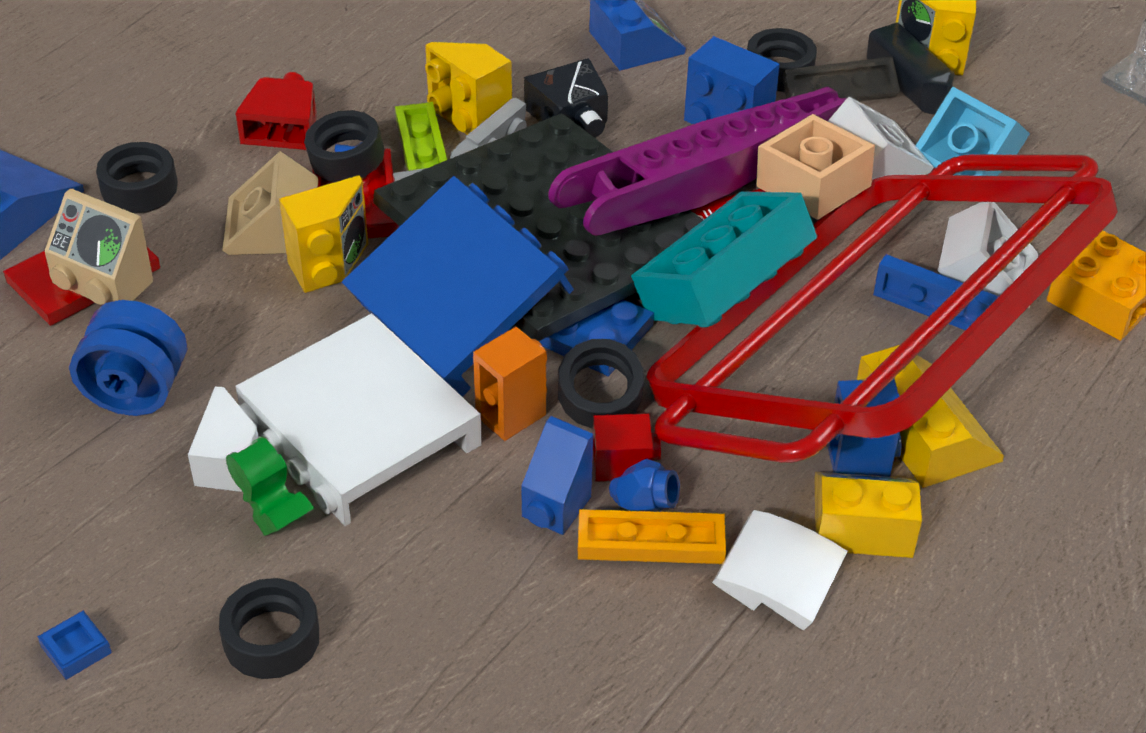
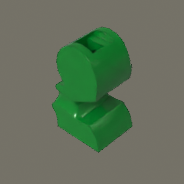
(262, 478)

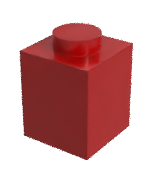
(621, 443)

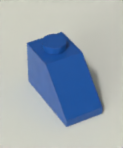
(558, 476)

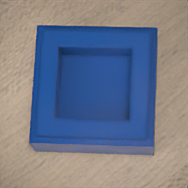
(74, 644)

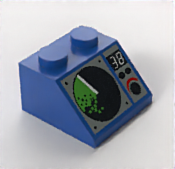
(632, 33)

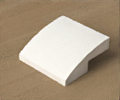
(780, 567)

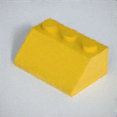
(946, 438)

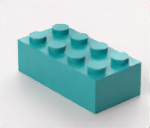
(725, 257)

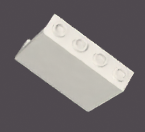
(356, 413)

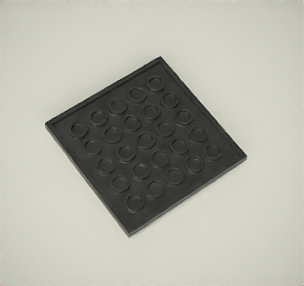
(518, 178)

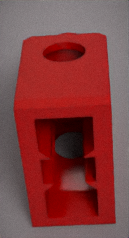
(277, 112)

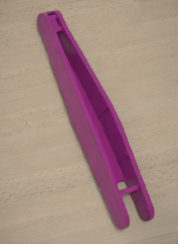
(682, 166)

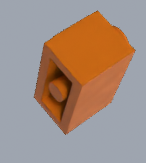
(510, 382)

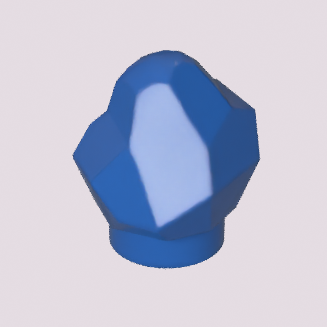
(646, 487)

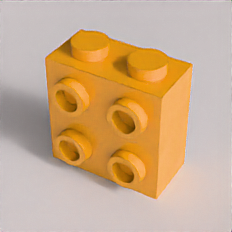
(1104, 286)

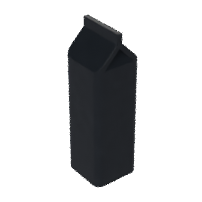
(918, 71)

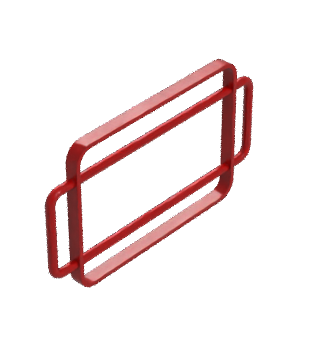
(852, 415)

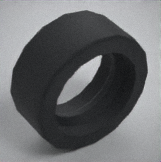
(784, 43)
(339, 128)
(133, 158)
(606, 353)
(274, 659)

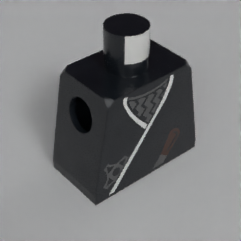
(569, 90)

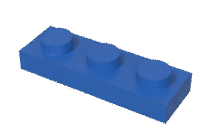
(924, 290)

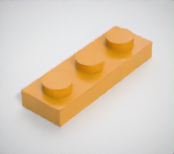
(651, 536)

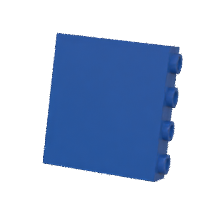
(455, 278)

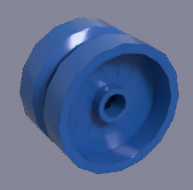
(128, 357)

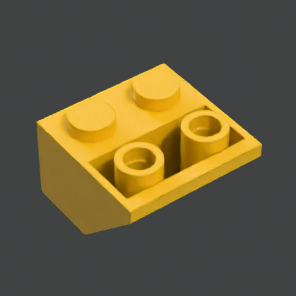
(467, 82)

